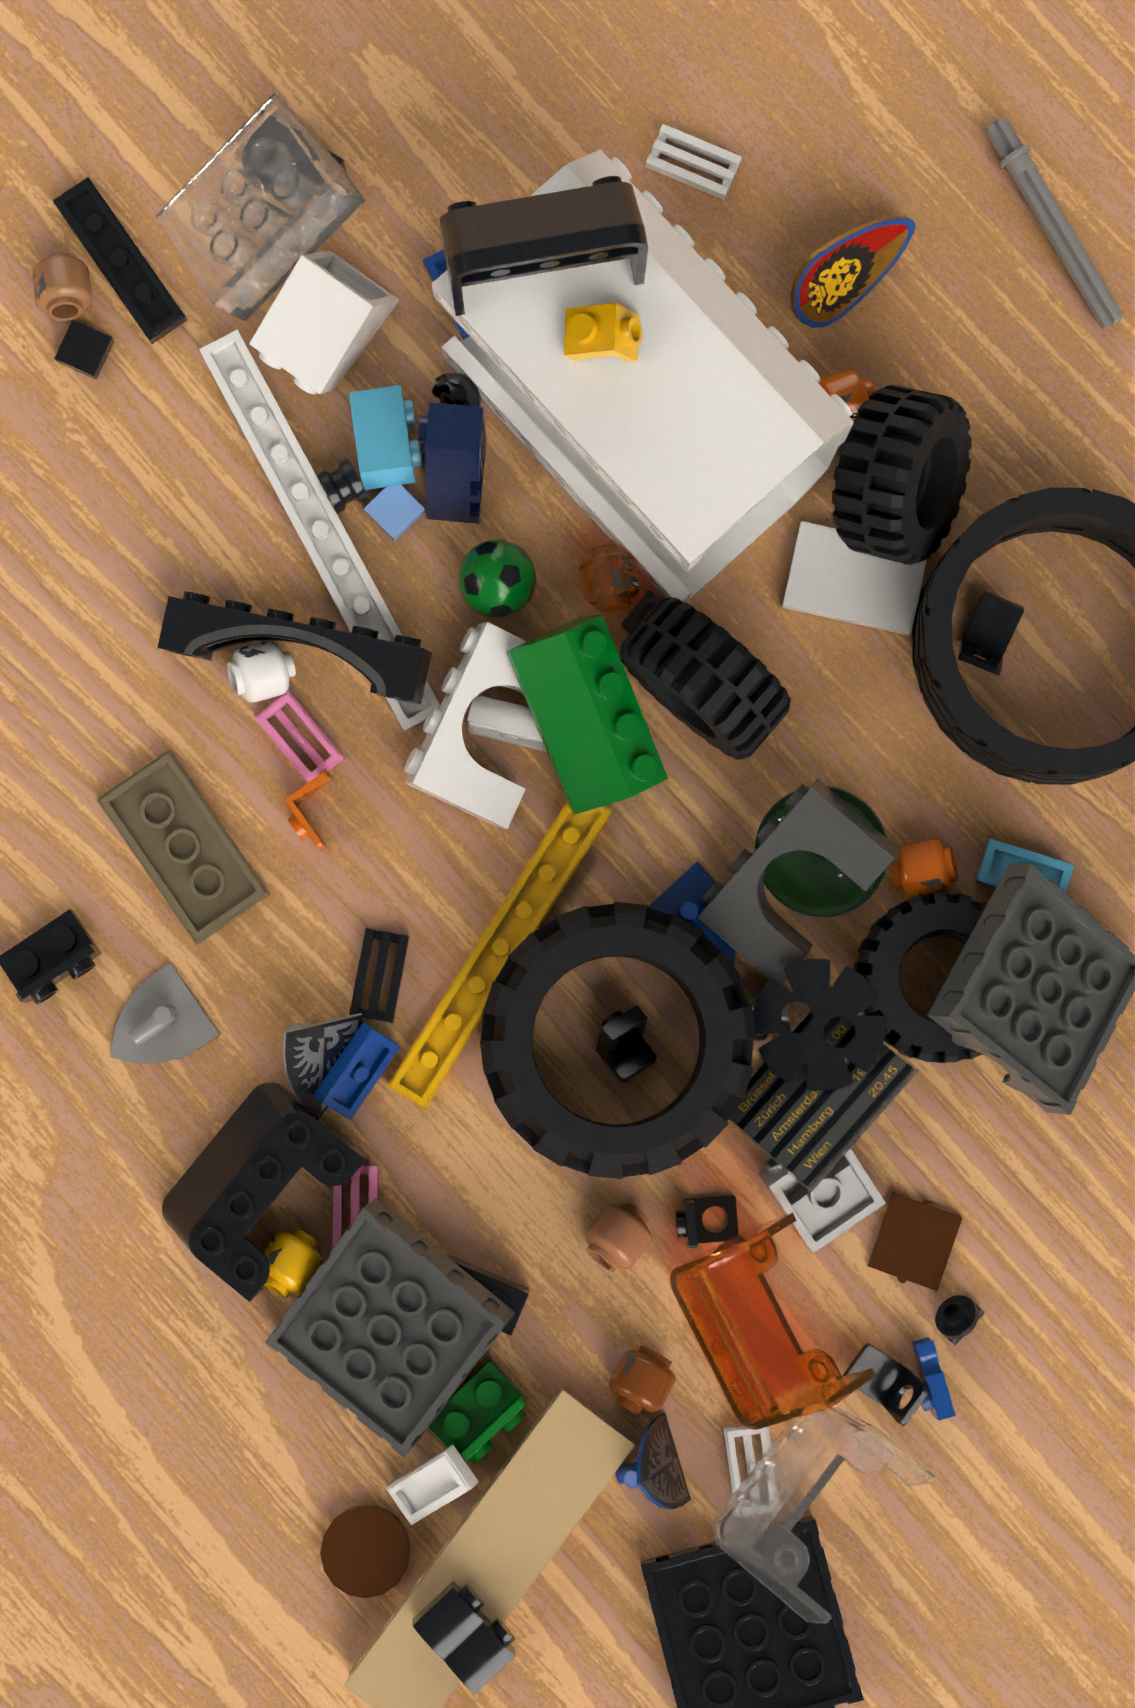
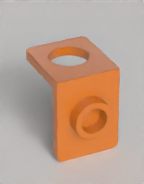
(298, 820)

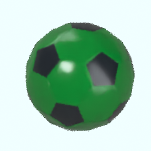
(497, 578)

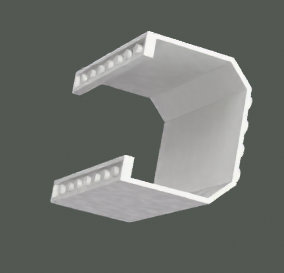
(666, 451)

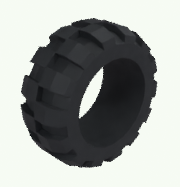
(722, 1020)

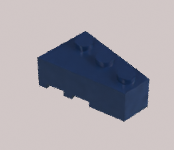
(454, 460)

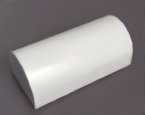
(504, 722)

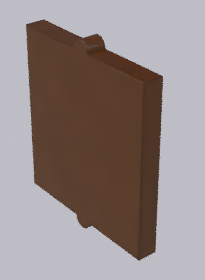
(914, 1241)

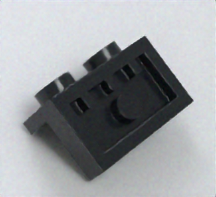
(49, 957)

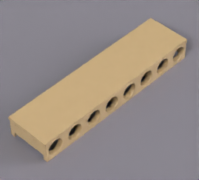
(496, 1547)

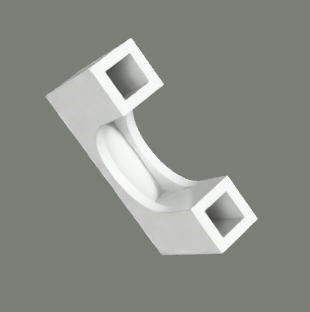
(443, 763)

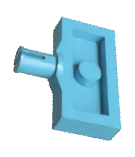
(999, 855)

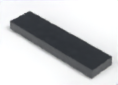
(120, 260)

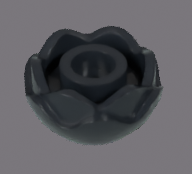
(456, 390)

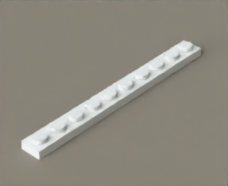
(305, 502)

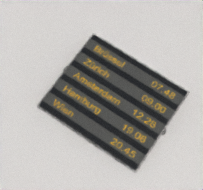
(811, 1128)

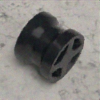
(342, 486)

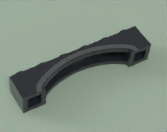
(199, 629)

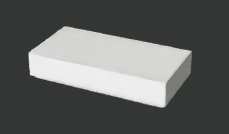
(432, 1484)

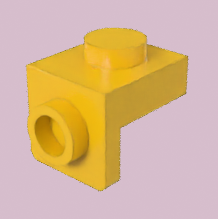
(602, 332)

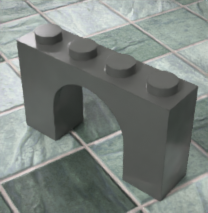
(817, 824)

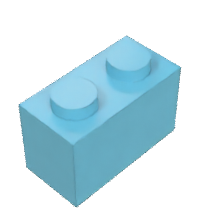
(382, 437)

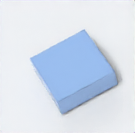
(394, 510)

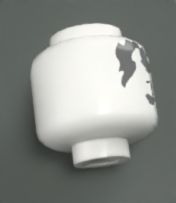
(260, 671)

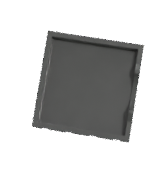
(1037, 989)
(389, 1326)

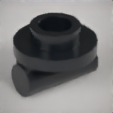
(957, 1317)

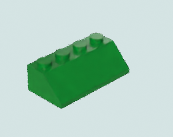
(587, 714)

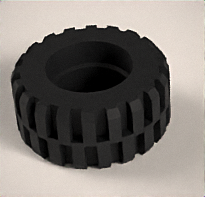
(901, 474)
(705, 678)
(881, 964)

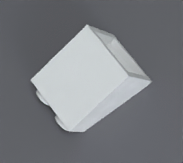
(322, 321)

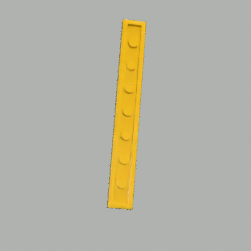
(516, 918)

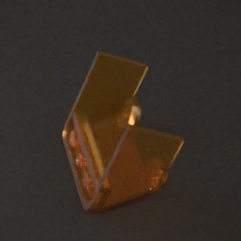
(749, 1337)

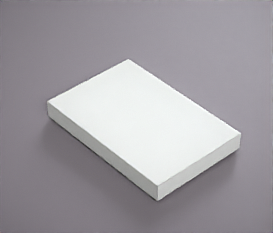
(850, 585)

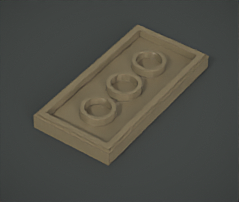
(183, 847)

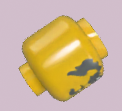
(291, 1262)

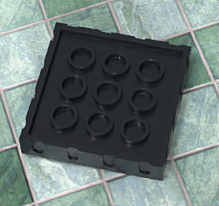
(741, 1644)

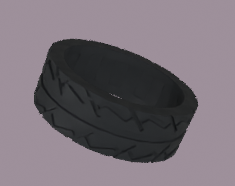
(1062, 510)

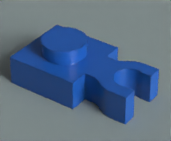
(933, 1378)

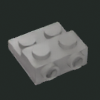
(832, 1207)

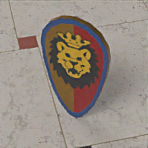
(847, 269)

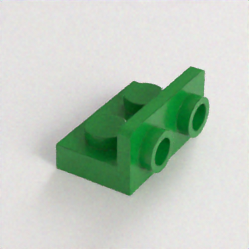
(479, 1412)

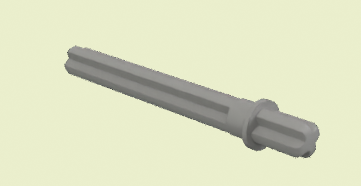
(1053, 222)

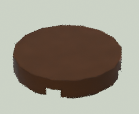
(365, 1551)

